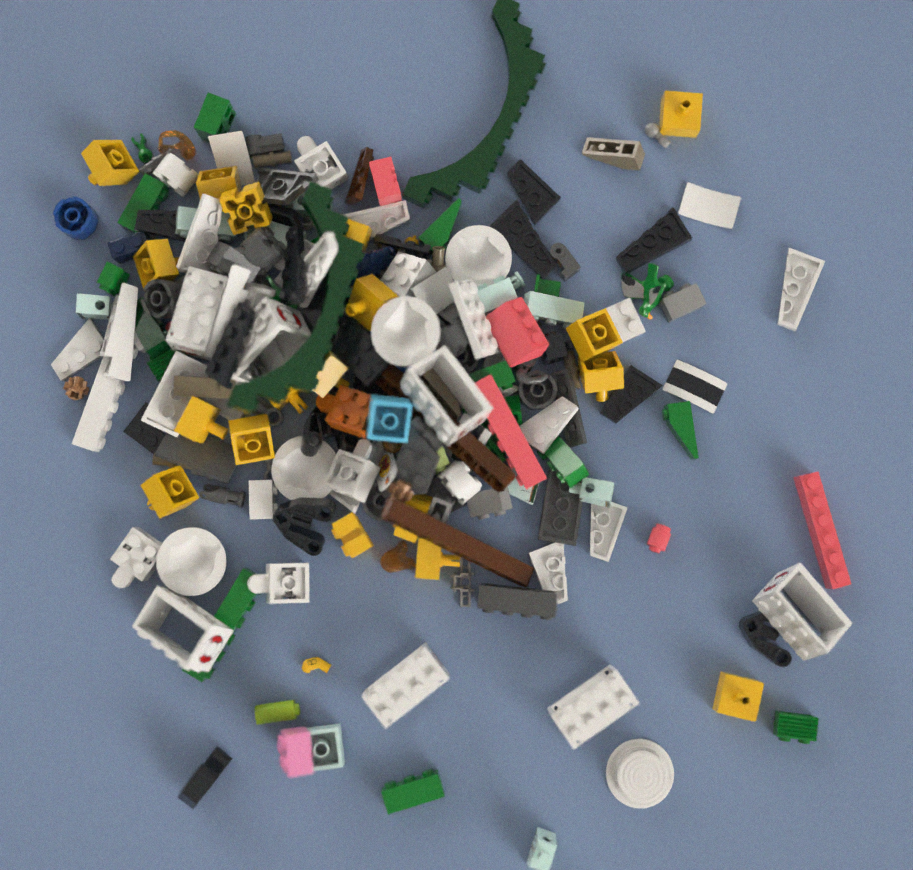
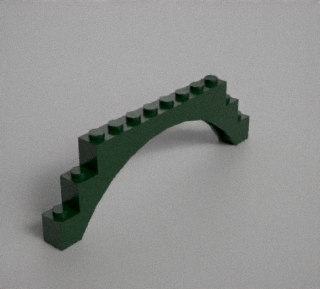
(475, 167)
(303, 367)

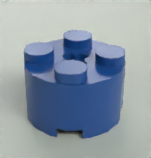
(86, 220)

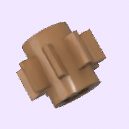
(76, 388)
(401, 490)

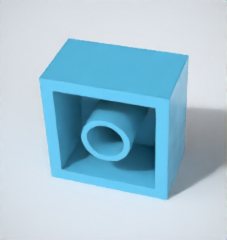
(388, 418)

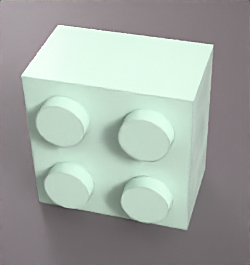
(327, 747)

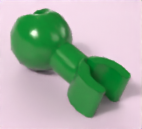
(144, 154)

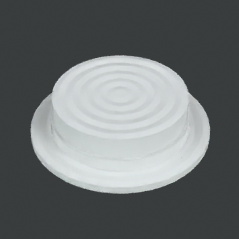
(478, 255)
(405, 331)
(301, 475)
(191, 561)
(639, 773)

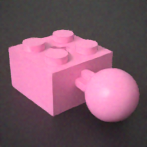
(295, 751)

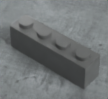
(518, 600)

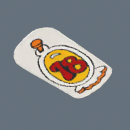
(387, 470)

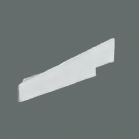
(232, 296)
(120, 334)

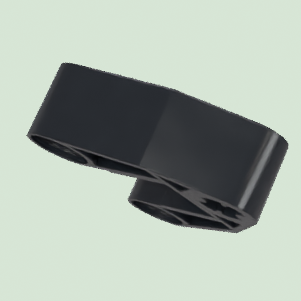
(312, 434)
(298, 520)
(766, 649)
(204, 777)

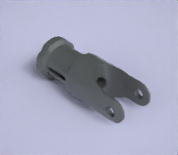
(222, 495)

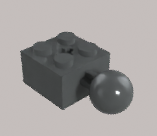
(225, 256)

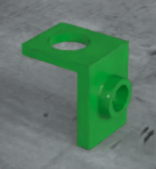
(547, 286)

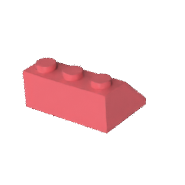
(517, 332)

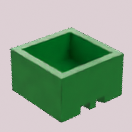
(214, 117)

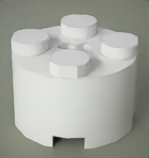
(175, 174)
(459, 481)

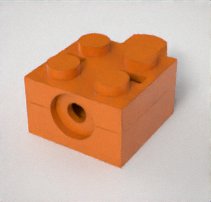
(346, 407)

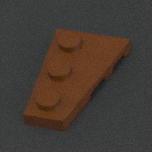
(359, 177)

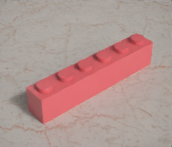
(510, 436)
(822, 530)

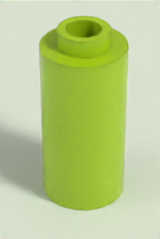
(276, 712)

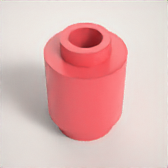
(659, 538)

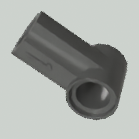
(263, 145)
(266, 408)

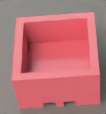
(385, 181)

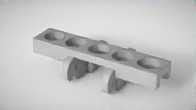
(469, 590)

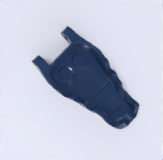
(374, 262)

